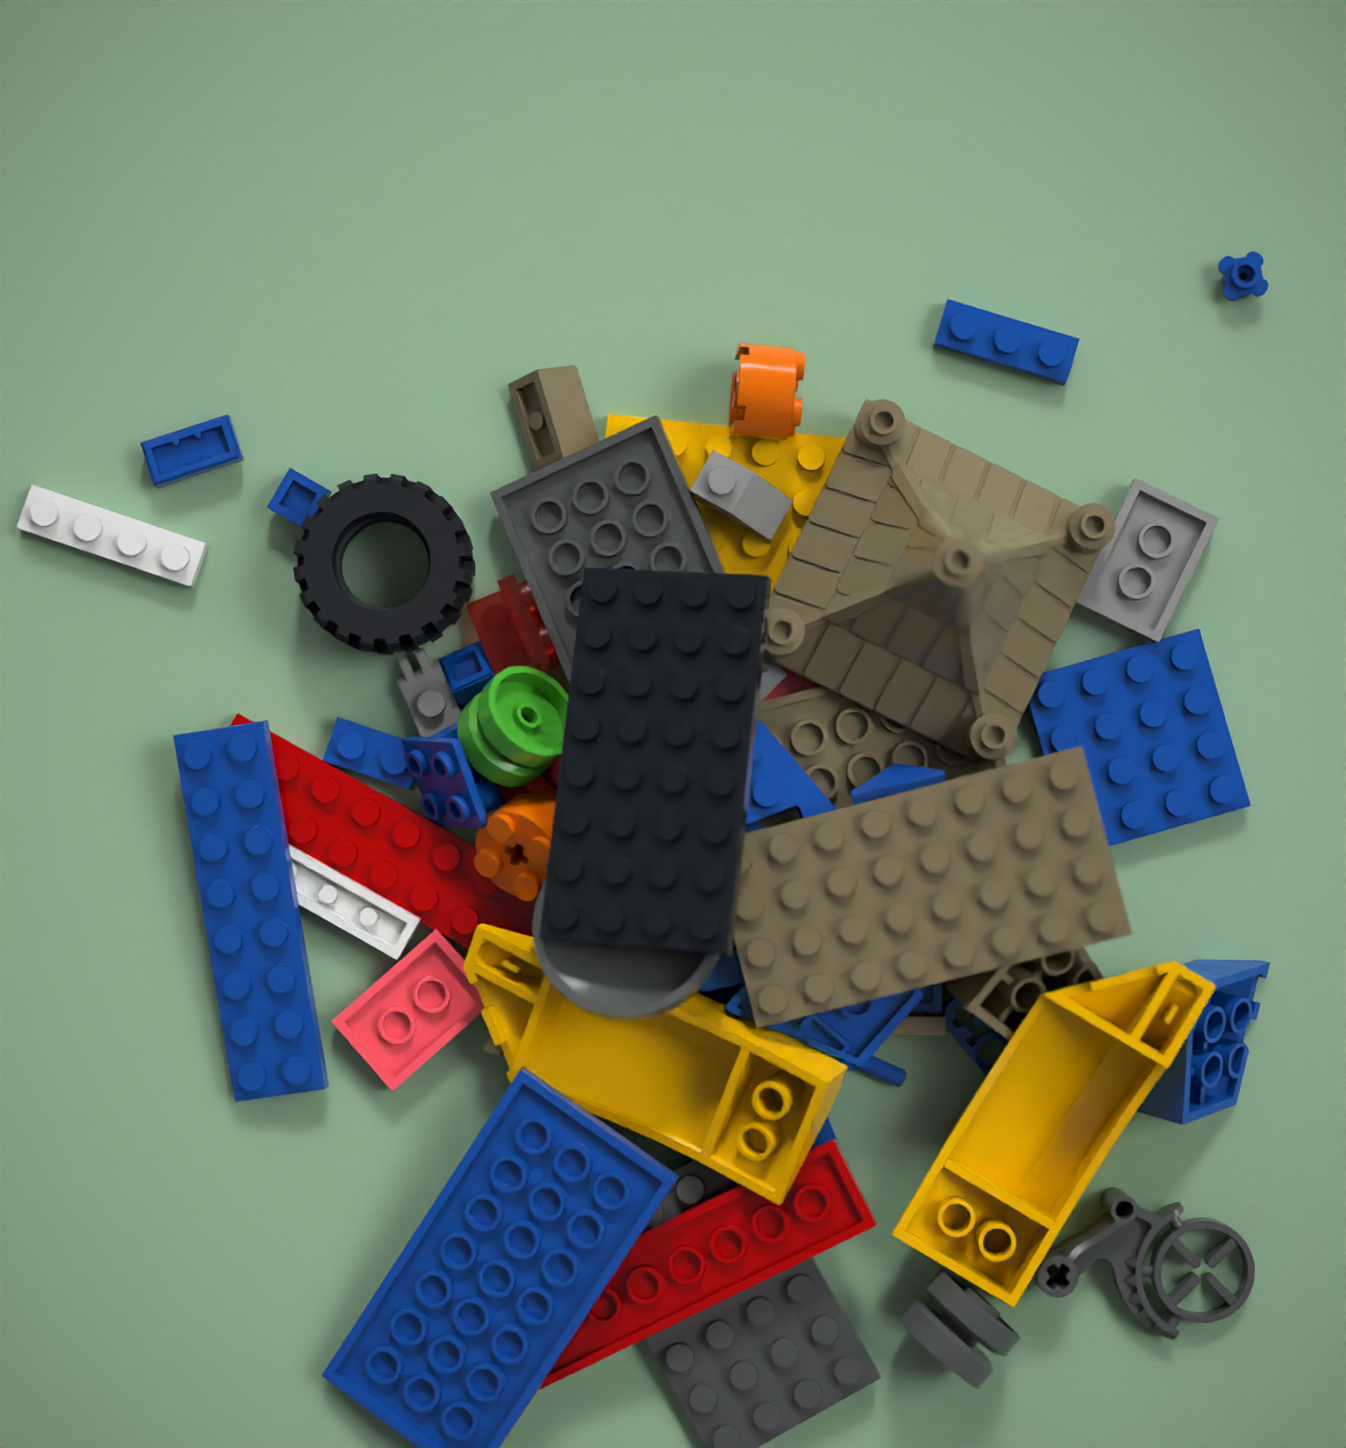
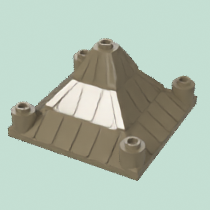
(931, 584)

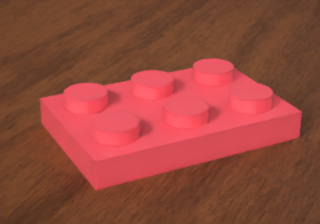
(411, 1010)

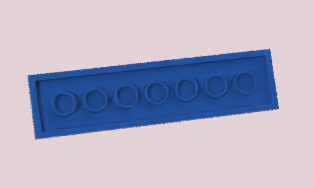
(251, 911)

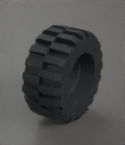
(333, 528)

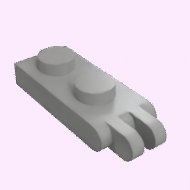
(428, 695)

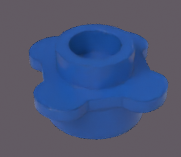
(1235, 287)

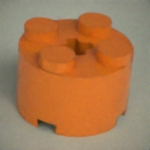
(765, 391)
(517, 843)

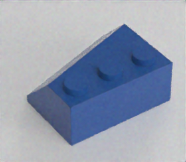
(1213, 1056)

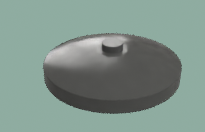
(618, 980)

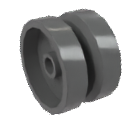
(963, 1324)

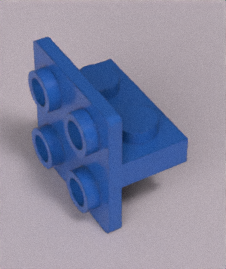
(448, 782)

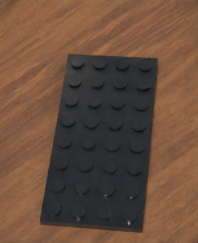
(656, 761)

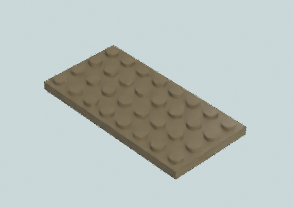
(925, 888)

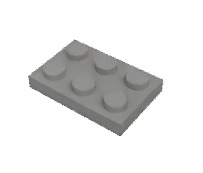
(1147, 561)

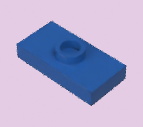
(192, 451)

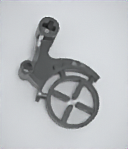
(1123, 1240)

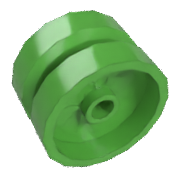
(514, 726)

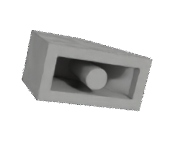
(740, 495)

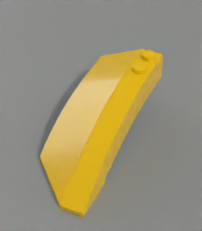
(687, 1078)
(1048, 1122)

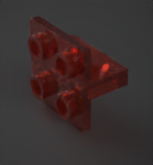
(513, 628)

